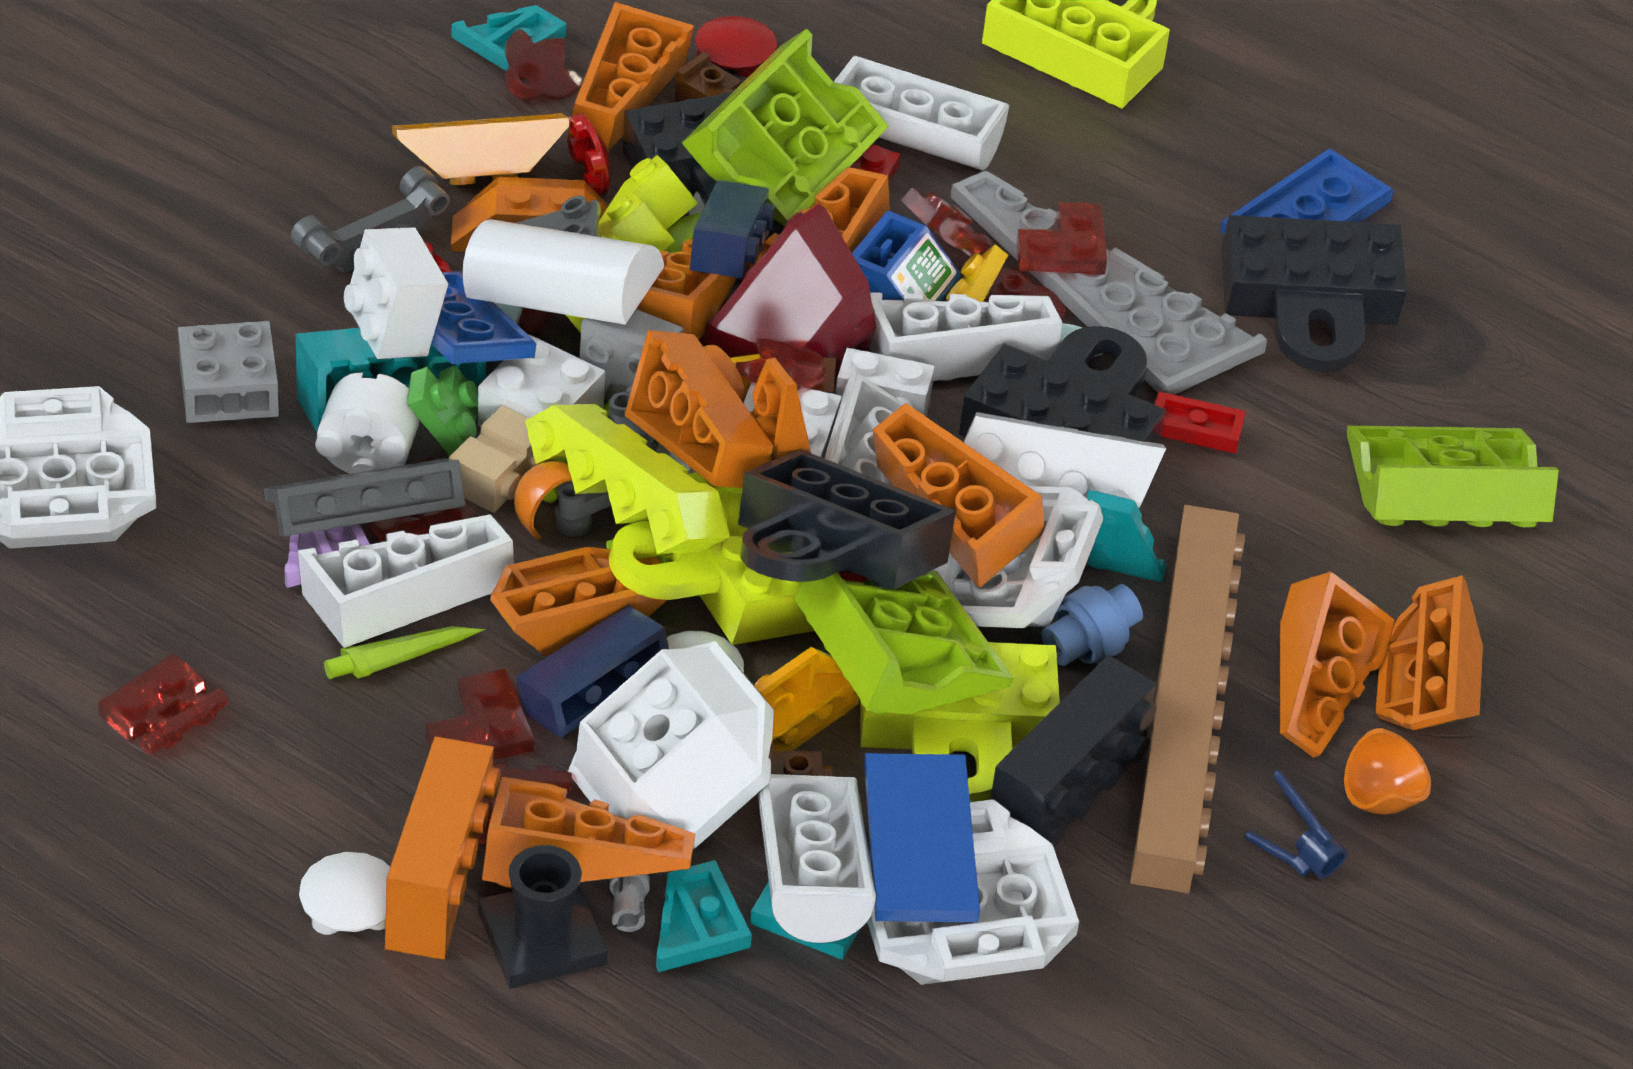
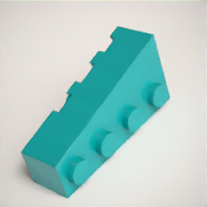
(334, 354)

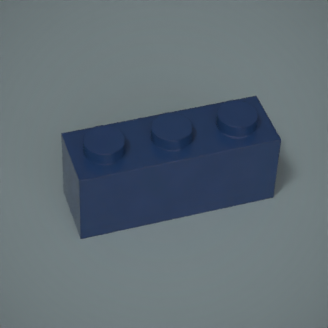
(731, 229)
(589, 669)

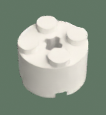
(367, 424)

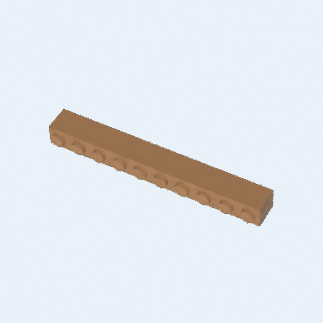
(1187, 703)

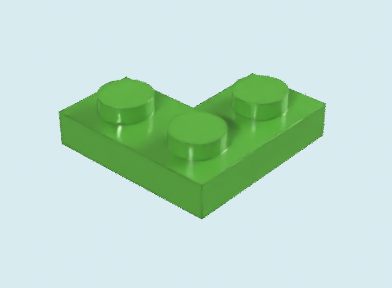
(445, 406)

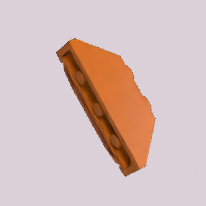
(515, 201)
(564, 596)
(1432, 660)

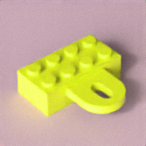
(1082, 42)
(740, 599)
(981, 724)

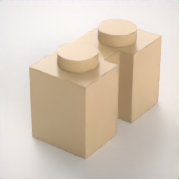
(495, 459)

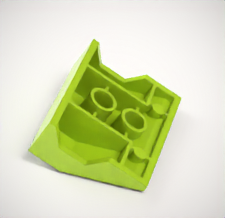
(786, 130)
(1451, 475)
(902, 644)

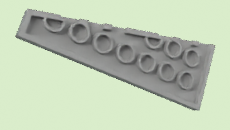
(1177, 333)

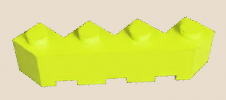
(645, 208)
(638, 480)

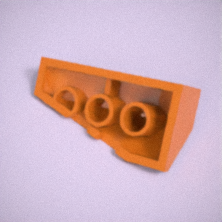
(685, 295)
(779, 410)
(1326, 652)
(601, 842)

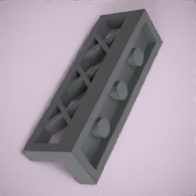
(367, 496)

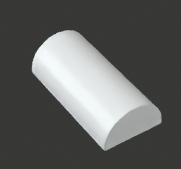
(930, 113)
(558, 270)
(852, 437)
(816, 856)

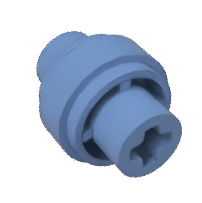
(1093, 624)

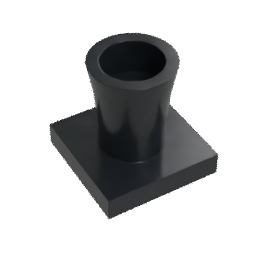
(544, 922)

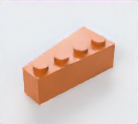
(630, 67)
(854, 203)
(694, 410)
(993, 509)
(438, 847)

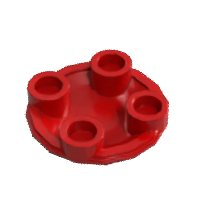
(736, 43)
(591, 151)

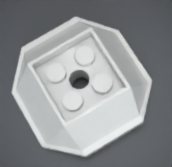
(71, 468)
(1038, 578)
(678, 742)
(1022, 910)

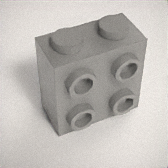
(619, 347)
(228, 371)

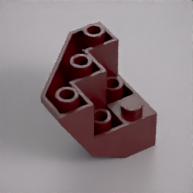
(799, 294)

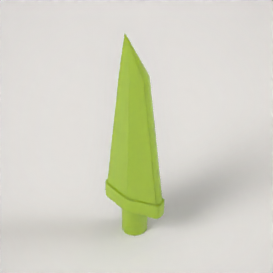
(375, 656)

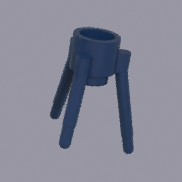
(1316, 846)

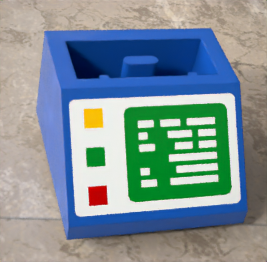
(903, 259)

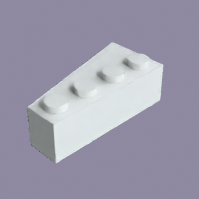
(961, 332)
(1066, 456)
(405, 578)

